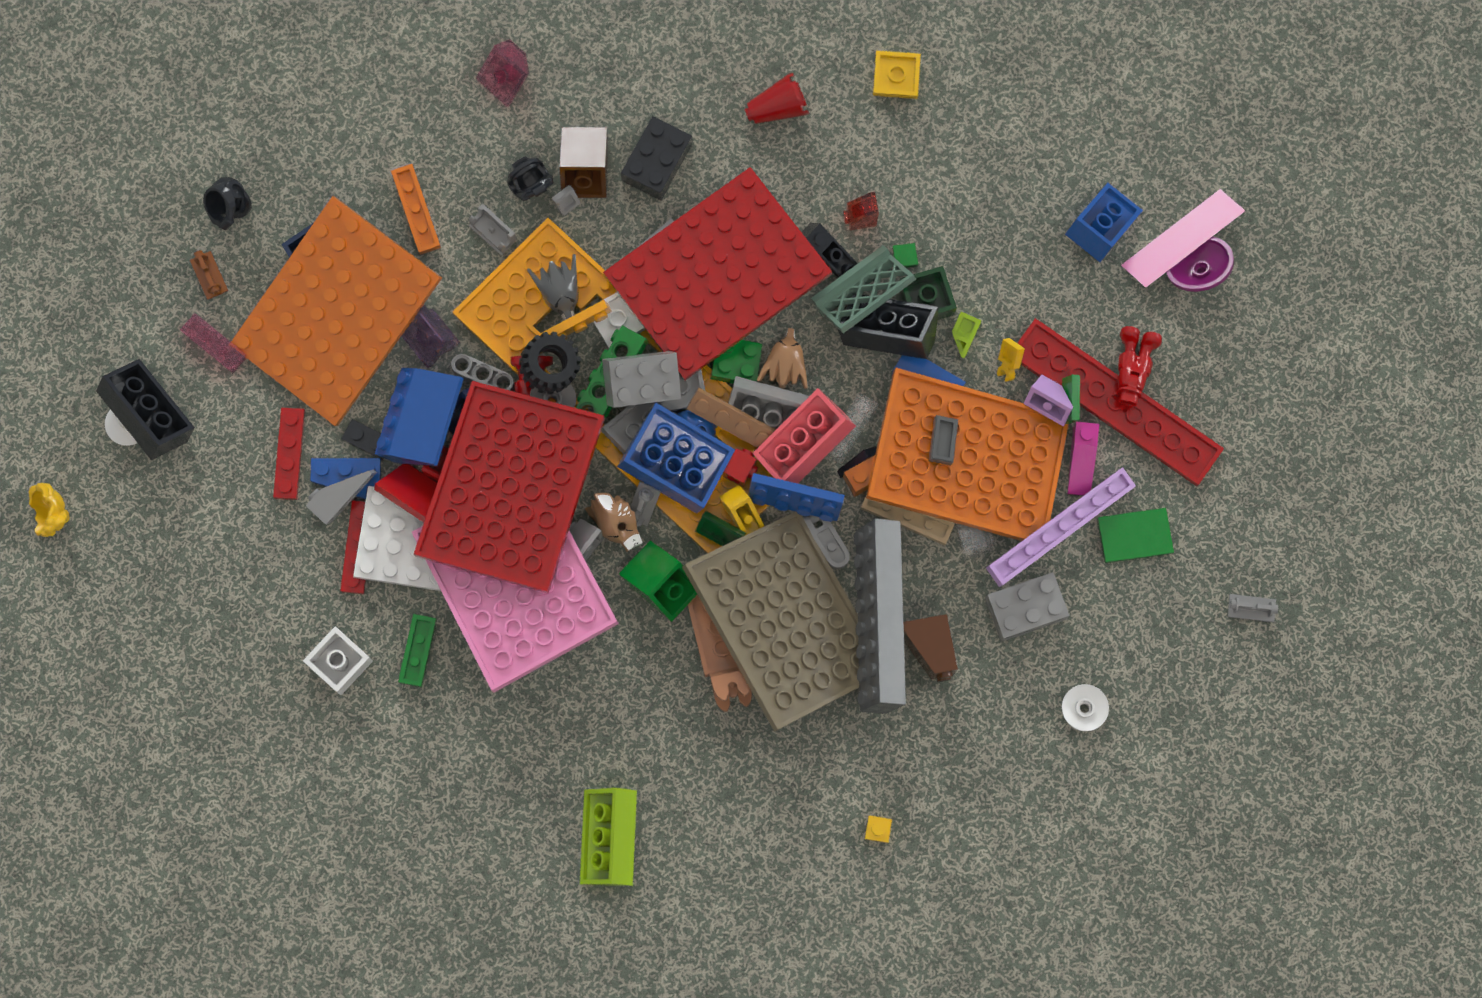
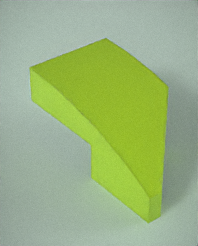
(965, 331)

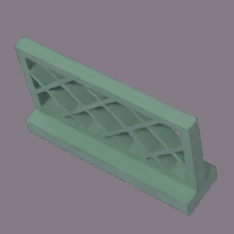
(857, 281)

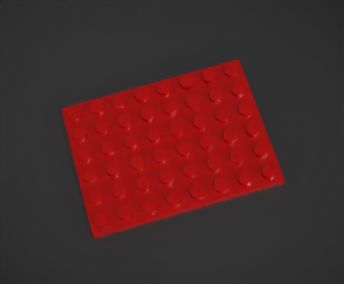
(717, 273)
(509, 486)

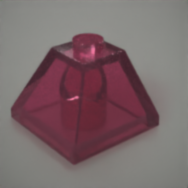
(504, 71)

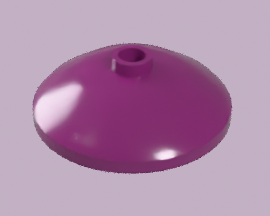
(1204, 267)

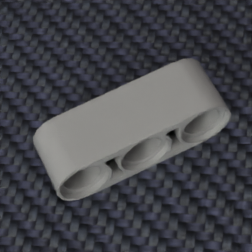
(476, 367)

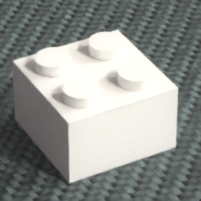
(338, 660)

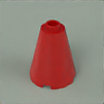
(778, 102)

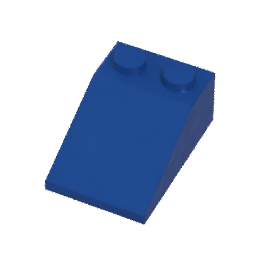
(1103, 222)

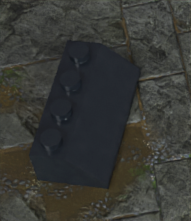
(894, 329)

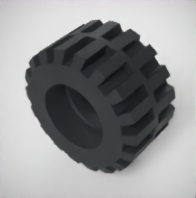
(557, 346)

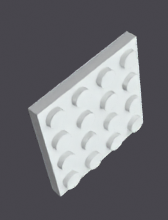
(389, 546)

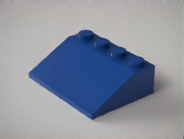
(418, 417)
(676, 458)

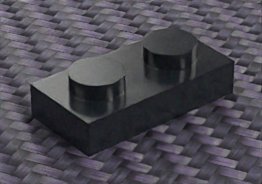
(362, 437)

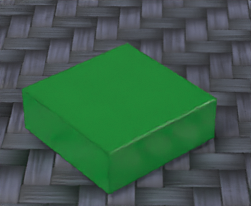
(906, 254)

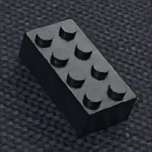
(145, 409)

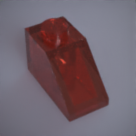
(862, 212)

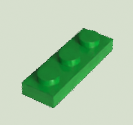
(417, 650)

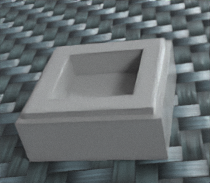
(566, 200)

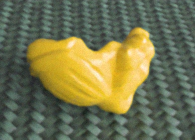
(49, 509)

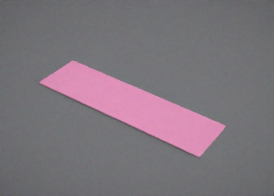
(1183, 238)

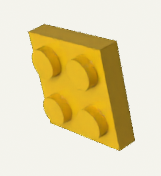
(896, 74)

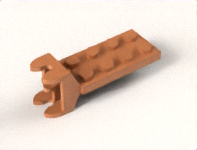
(717, 660)

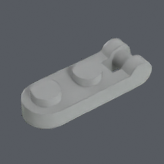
(828, 542)

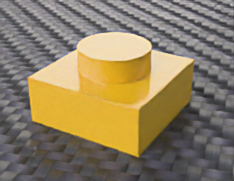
(878, 829)

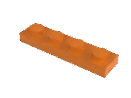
(415, 209)

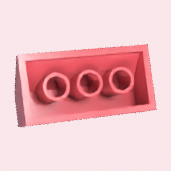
(804, 438)

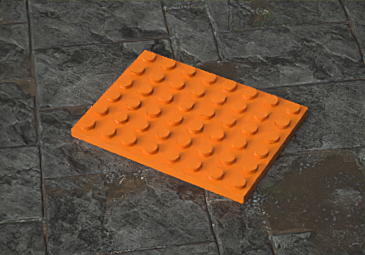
(335, 311)
(1001, 463)

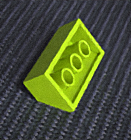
(608, 837)

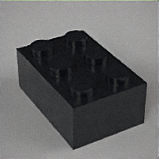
(656, 158)

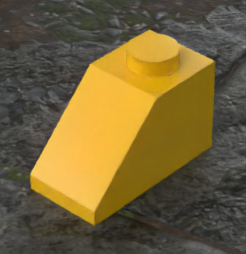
(741, 510)

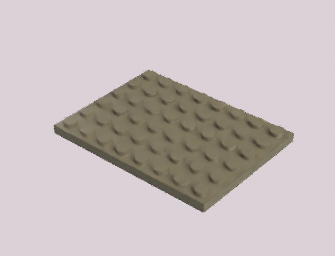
(781, 618)

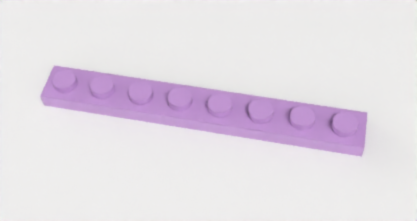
(1060, 527)

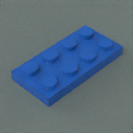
(795, 497)

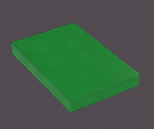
(1135, 535)

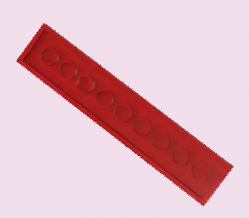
(1146, 424)

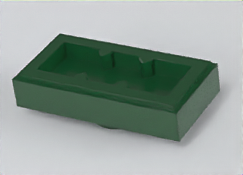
(718, 529)

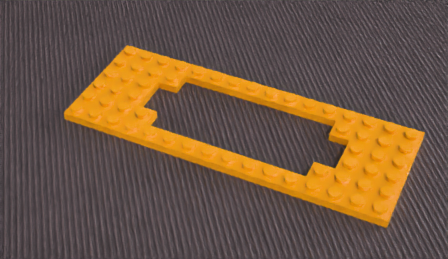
(511, 305)

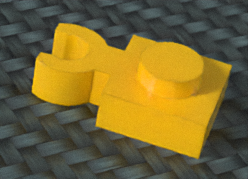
(1011, 357)

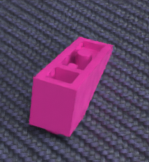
(1082, 457)

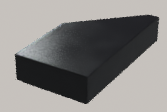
(859, 458)

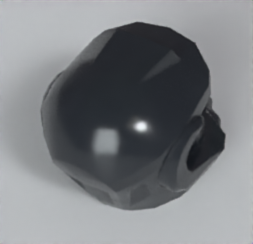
(528, 178)
(228, 198)

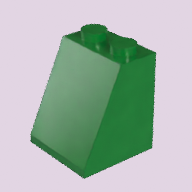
(659, 580)

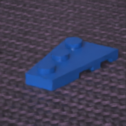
(333, 470)

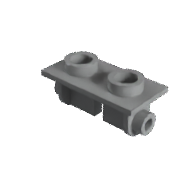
(644, 503)
(1252, 608)

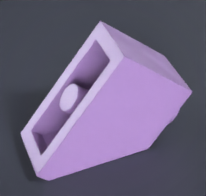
(1049, 400)

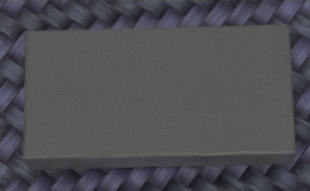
(943, 440)

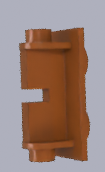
(208, 274)

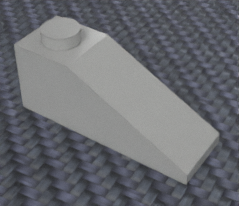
(333, 499)

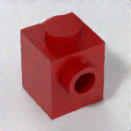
(740, 467)

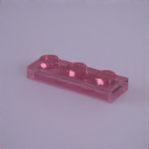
(213, 343)

